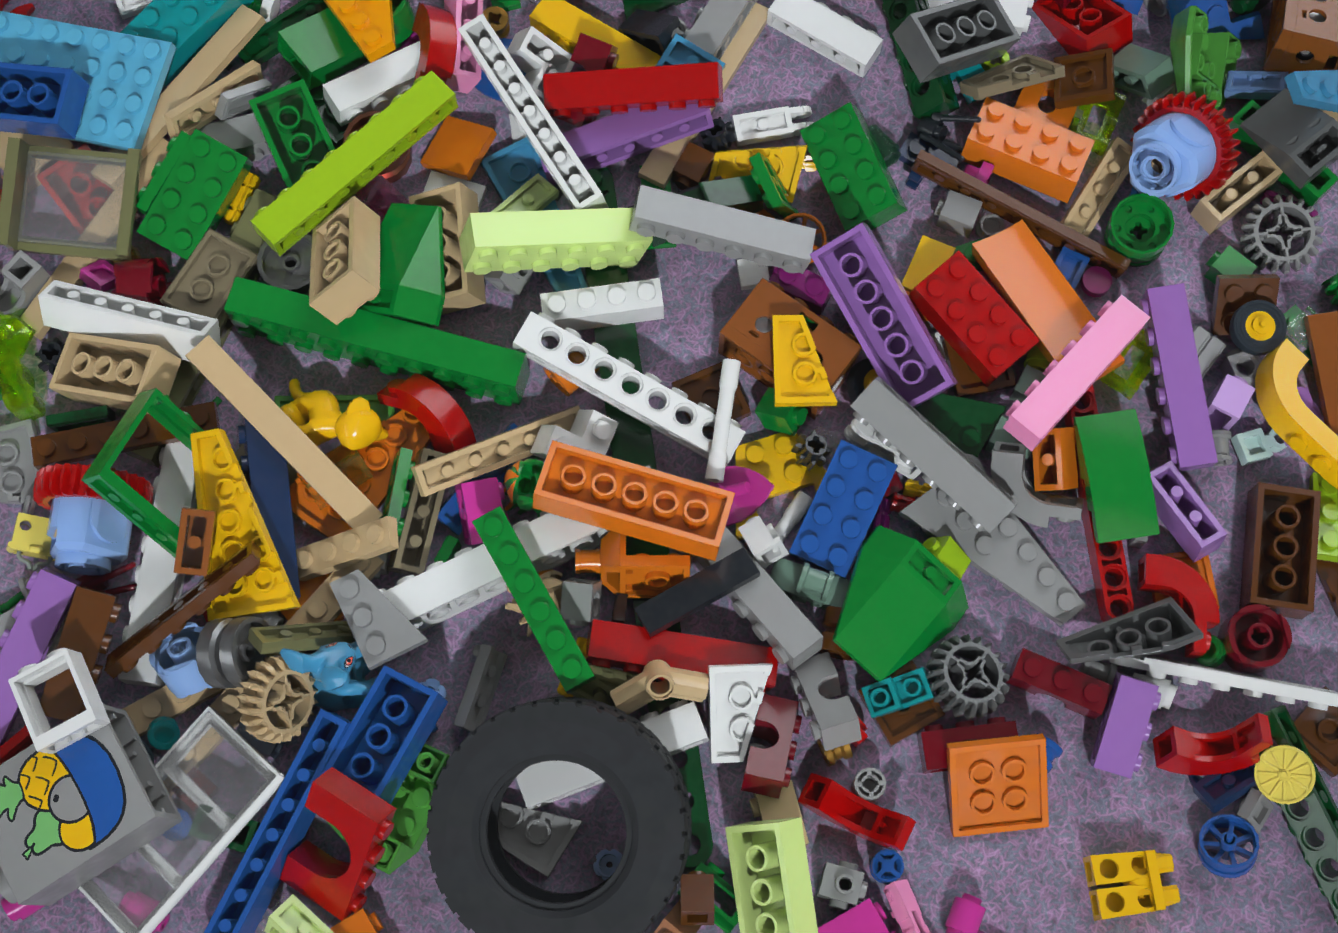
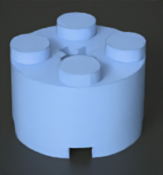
(177, 662)

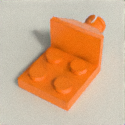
(635, 574)

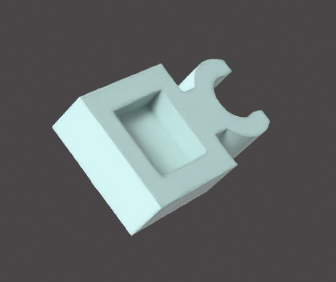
(1255, 446)

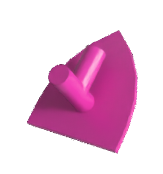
(750, 491)

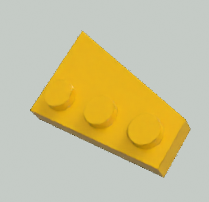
(785, 160)
(796, 365)

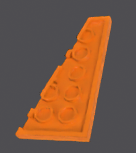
(403, 432)

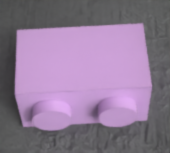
(1228, 402)

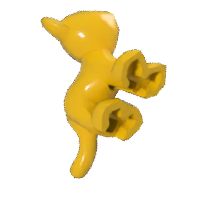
(354, 428)

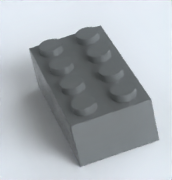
(955, 37)

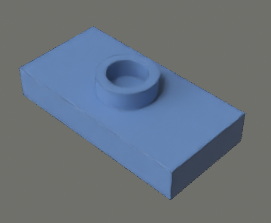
(1254, 84)

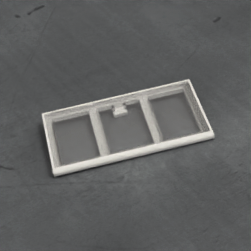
(217, 789)

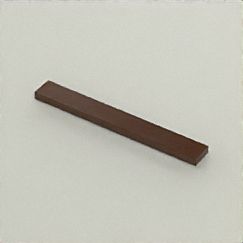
(1014, 211)

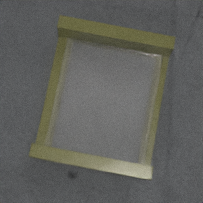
(69, 201)

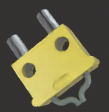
(33, 541)

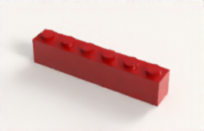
(633, 88)
(632, 648)

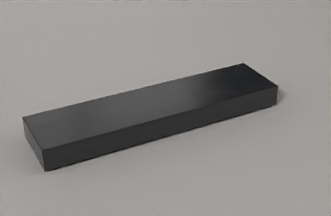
(697, 592)

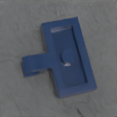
(910, 151)

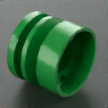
(1152, 222)

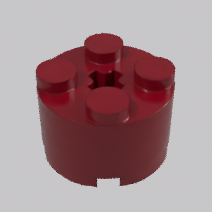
(142, 279)
(1257, 622)

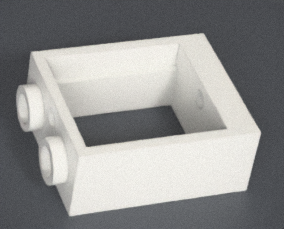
(55, 739)

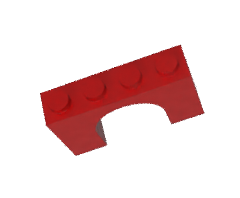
(364, 823)

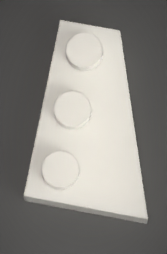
(733, 705)

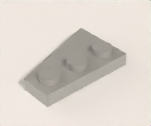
(374, 621)

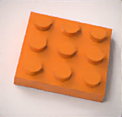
(998, 785)

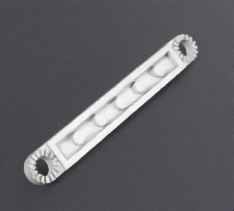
(1224, 679)

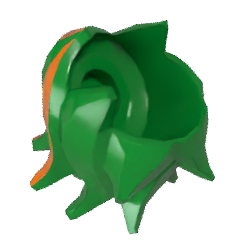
(521, 483)

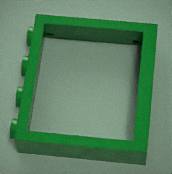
(117, 491)

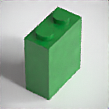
(319, 48)

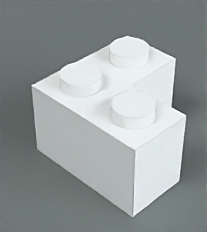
(538, 56)
(589, 431)

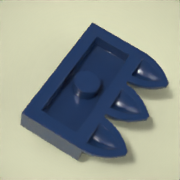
(1222, 789)

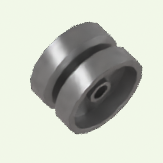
(289, 270)
(226, 652)

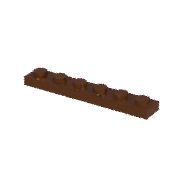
(87, 441)
(175, 616)

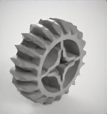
(1281, 210)

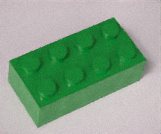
(292, 129)
(853, 169)
(195, 194)

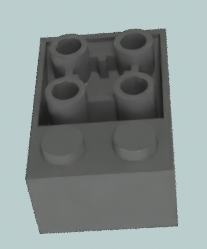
(1294, 137)

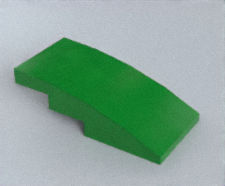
(1116, 475)

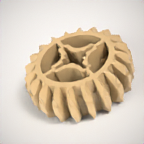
(277, 694)

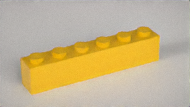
(565, 22)

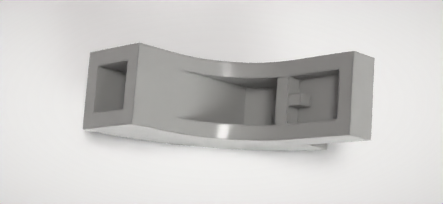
(1032, 505)

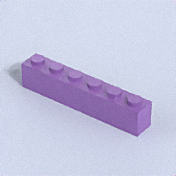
(633, 133)
(1178, 377)
(32, 634)

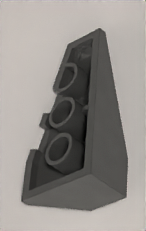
(1137, 633)

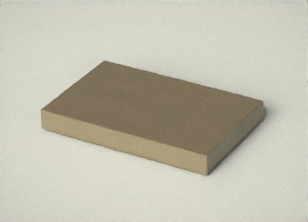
(209, 276)

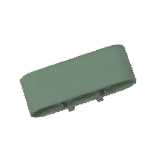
(809, 584)

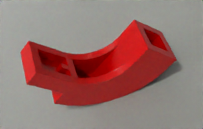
(437, 41)
(434, 408)
(1187, 588)
(1213, 753)
(856, 814)

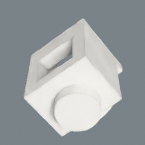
(763, 541)

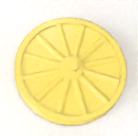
(1285, 774)

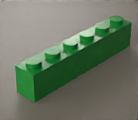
(534, 600)

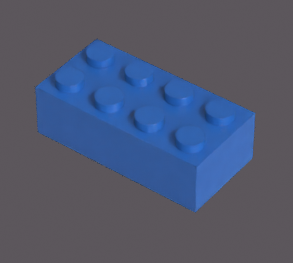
(41, 100)
(843, 509)
(387, 733)

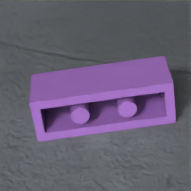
(1185, 513)
(1125, 725)

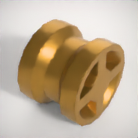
(498, 14)
(835, 754)

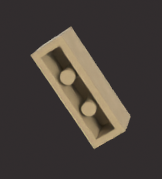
(1237, 192)

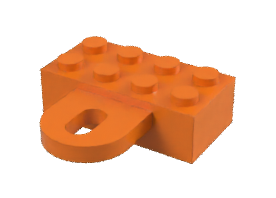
(1029, 143)

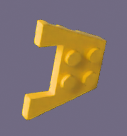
(776, 462)

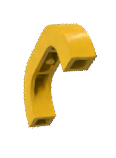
(1288, 414)

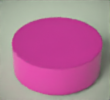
(1096, 281)

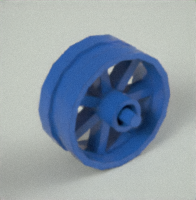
(1228, 846)

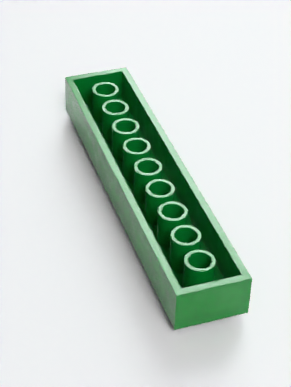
(379, 342)

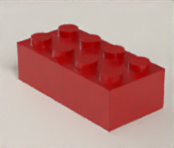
(973, 318)

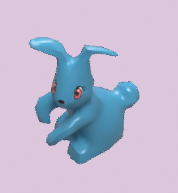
(337, 673)

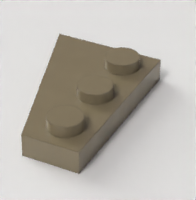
(1011, 75)

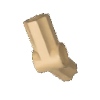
(677, 684)

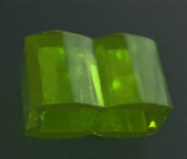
(19, 389)

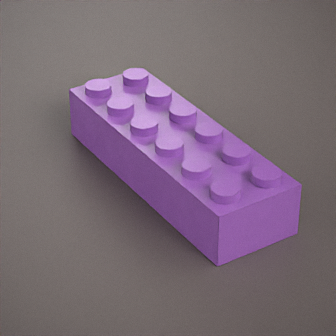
(883, 316)

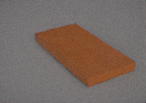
(1323, 346)

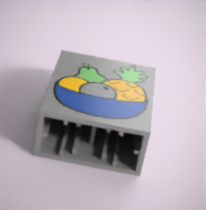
(78, 811)

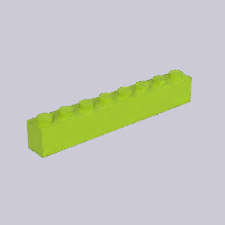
(354, 163)

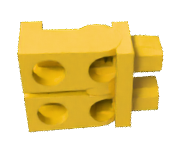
(1140, 880)

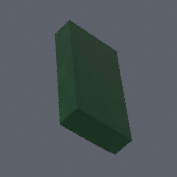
(80, 418)

